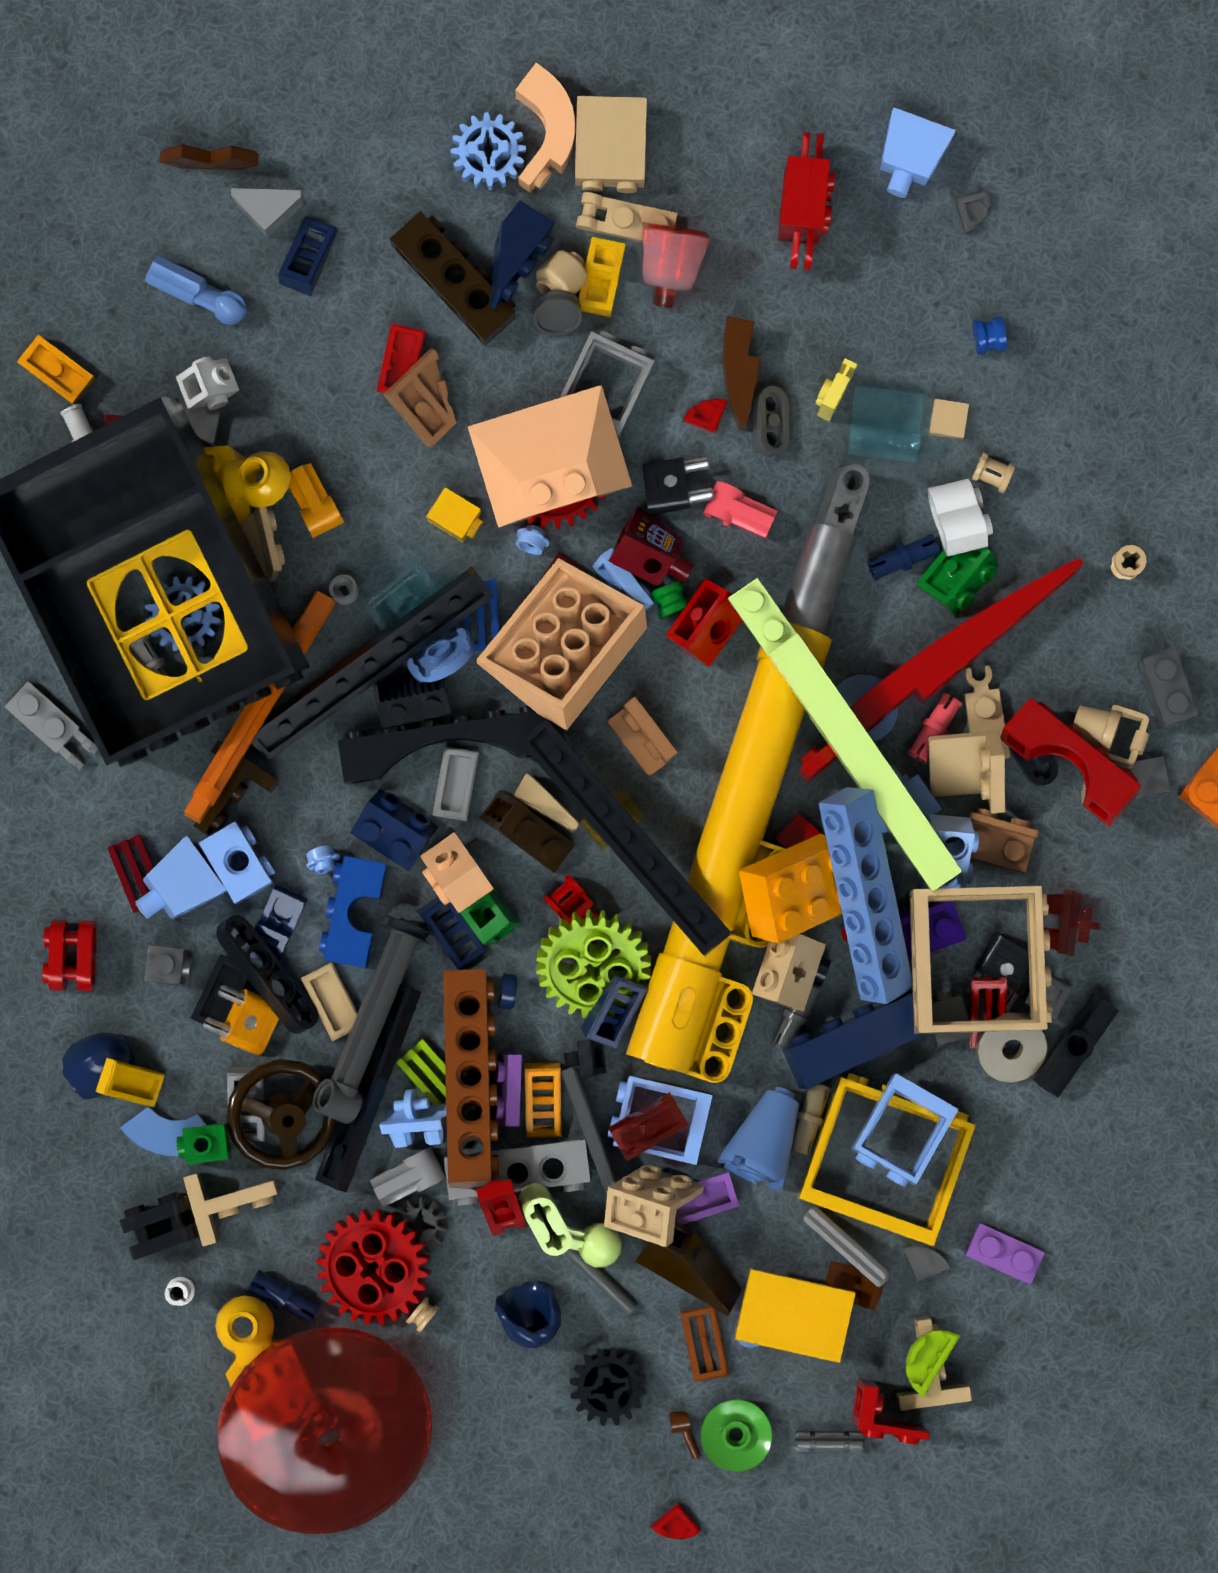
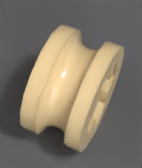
(422, 1314)

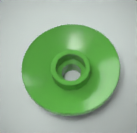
(740, 1454)

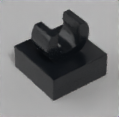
(589, 1058)

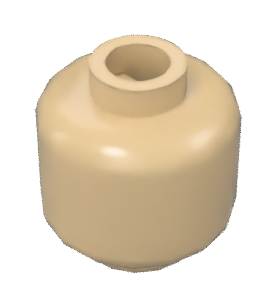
(562, 272)

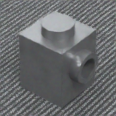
(168, 965)

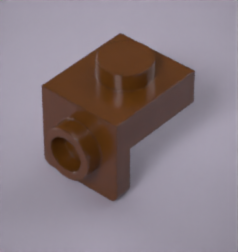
(852, 1279)

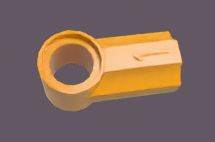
(316, 506)

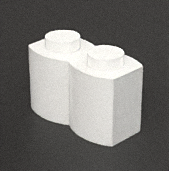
(959, 516)

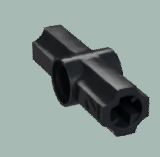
(1089, 1026)

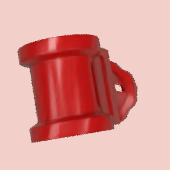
(576, 902)

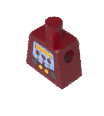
(649, 550)

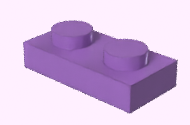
(508, 1089)
(716, 1197)
(1004, 1253)

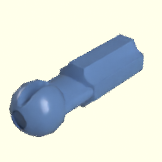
(193, 289)

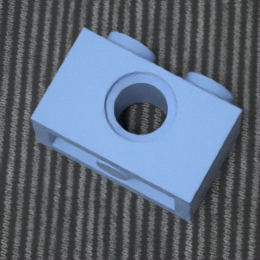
(219, 851)

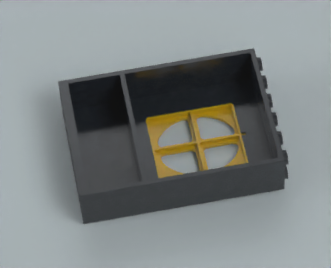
(114, 507)

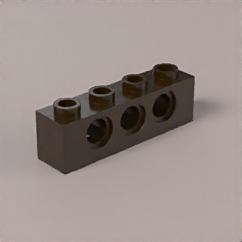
(425, 231)

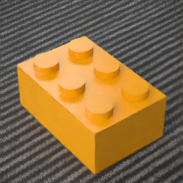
(790, 891)

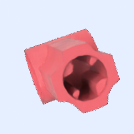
(738, 510)

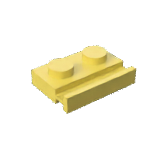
(833, 390)

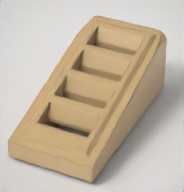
(537, 798)

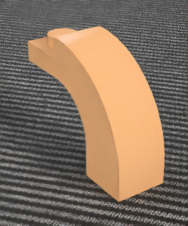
(552, 104)

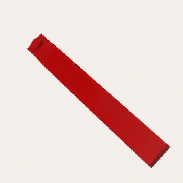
(944, 659)

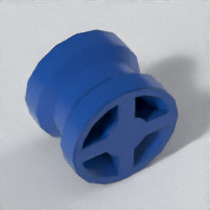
(989, 335)

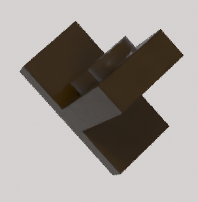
(234, 791)
(527, 830)

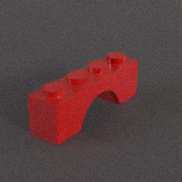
(1038, 732)

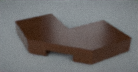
(220, 159)

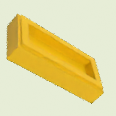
(130, 1082)

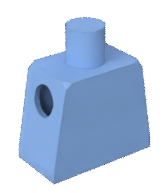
(912, 150)
(179, 883)

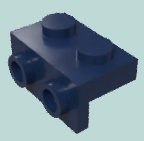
(394, 829)

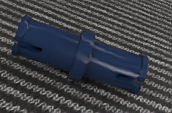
(903, 557)
(284, 1296)

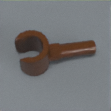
(680, 1423)

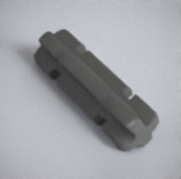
(829, 1441)

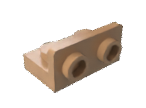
(642, 737)
(1001, 841)

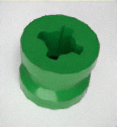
(669, 600)

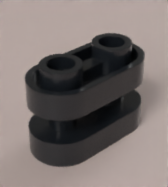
(139, 1218)

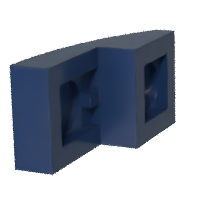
(279, 920)

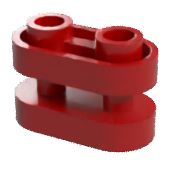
(56, 970)

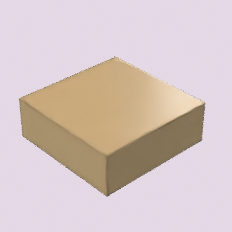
(948, 419)

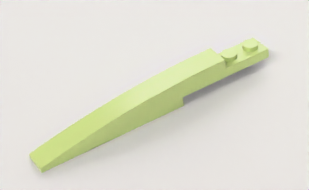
(844, 734)

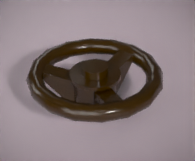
(280, 1115)

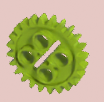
(592, 961)

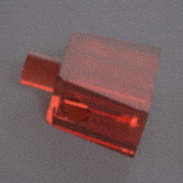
(671, 259)

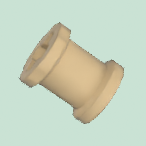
(1005, 470)
(1128, 573)

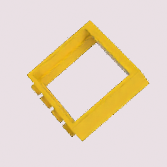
(927, 1234)

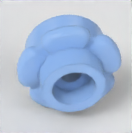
(534, 536)
(322, 859)

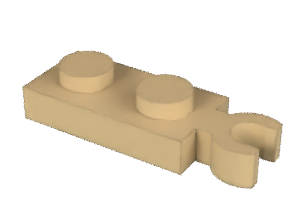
(984, 706)

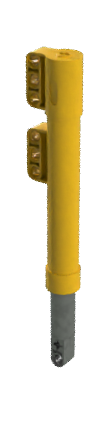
(686, 989)

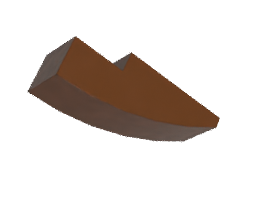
(739, 369)

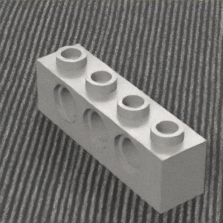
(571, 1154)

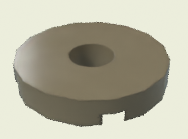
(1017, 1065)

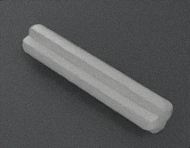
(846, 1246)

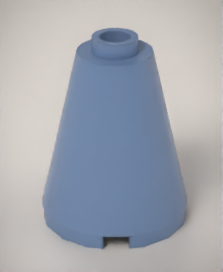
(764, 1140)

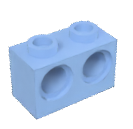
(960, 850)

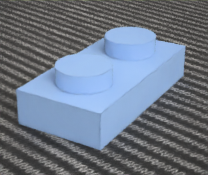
(622, 580)

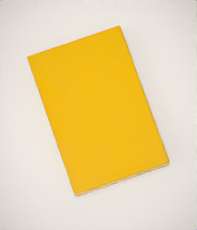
(794, 1315)

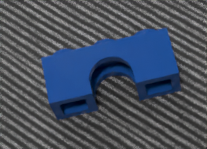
(355, 880)

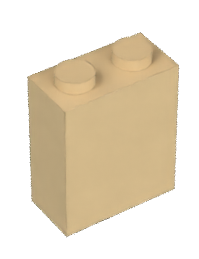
(610, 143)

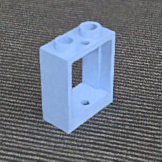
(925, 1100)
(697, 1124)

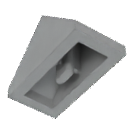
(267, 207)

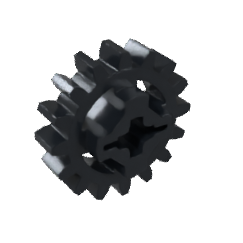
(612, 1404)

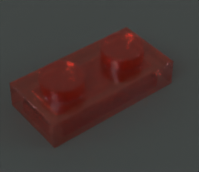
(648, 1126)

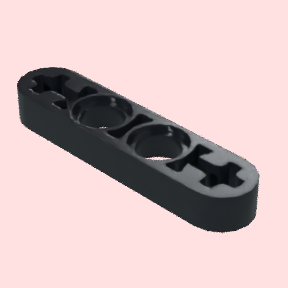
(271, 970)

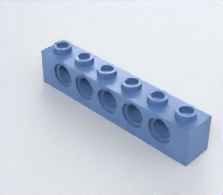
(866, 894)

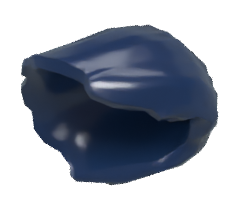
(87, 1057)
(529, 1314)

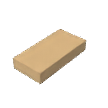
(331, 1000)

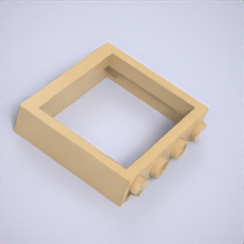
(1037, 943)

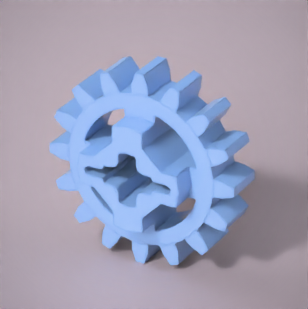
(475, 150)

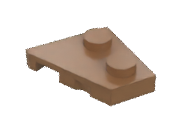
(423, 400)

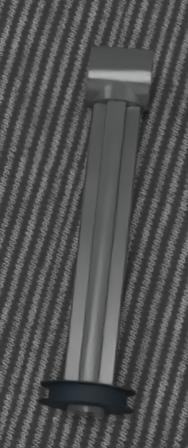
(339, 1095)

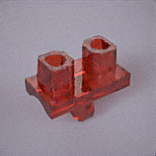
(1068, 907)

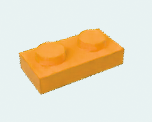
(56, 370)

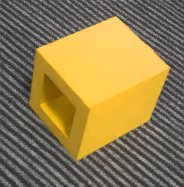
(455, 516)

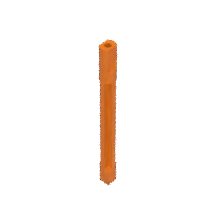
(253, 717)

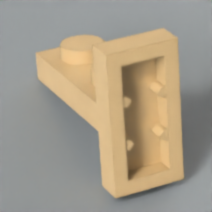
(223, 1205)
(936, 1394)

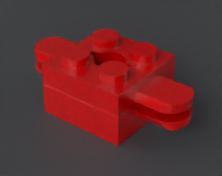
(803, 200)

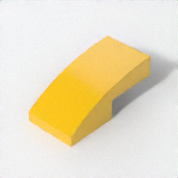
(603, 273)

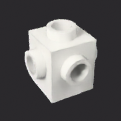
(213, 379)

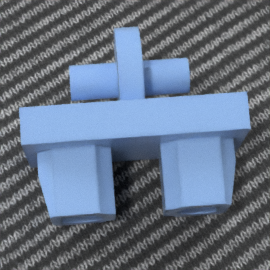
(415, 1116)

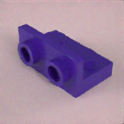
(944, 926)

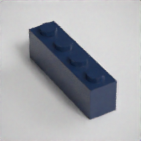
(851, 1041)

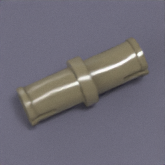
(810, 1119)

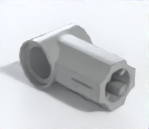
(414, 1174)

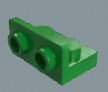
(958, 578)

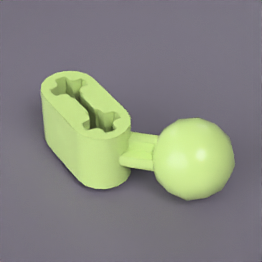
(595, 1244)

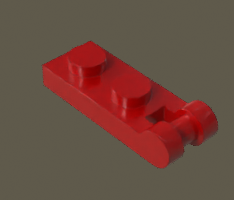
(501, 1206)

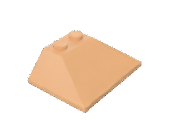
(550, 456)

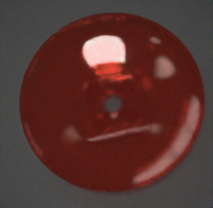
(313, 1386)

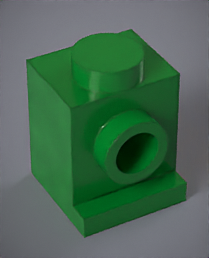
(488, 930)
(218, 1143)

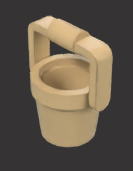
(1101, 726)

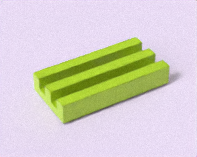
(412, 1054)

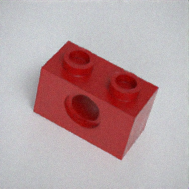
(705, 623)

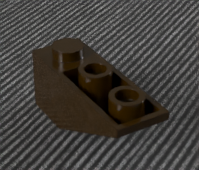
(692, 1268)

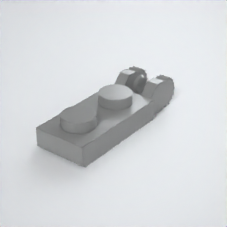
(48, 722)

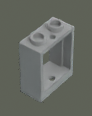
(609, 345)

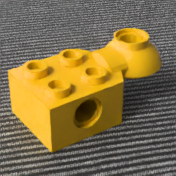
(239, 477)
(248, 1346)

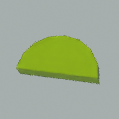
(927, 1358)

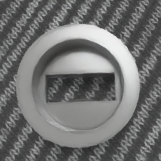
(351, 586)

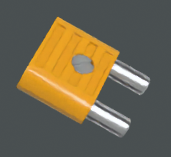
(248, 1022)

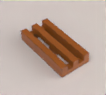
(698, 1313)

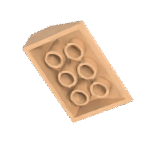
(564, 642)

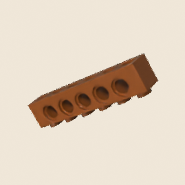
(459, 988)

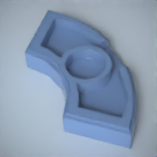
(160, 1133)

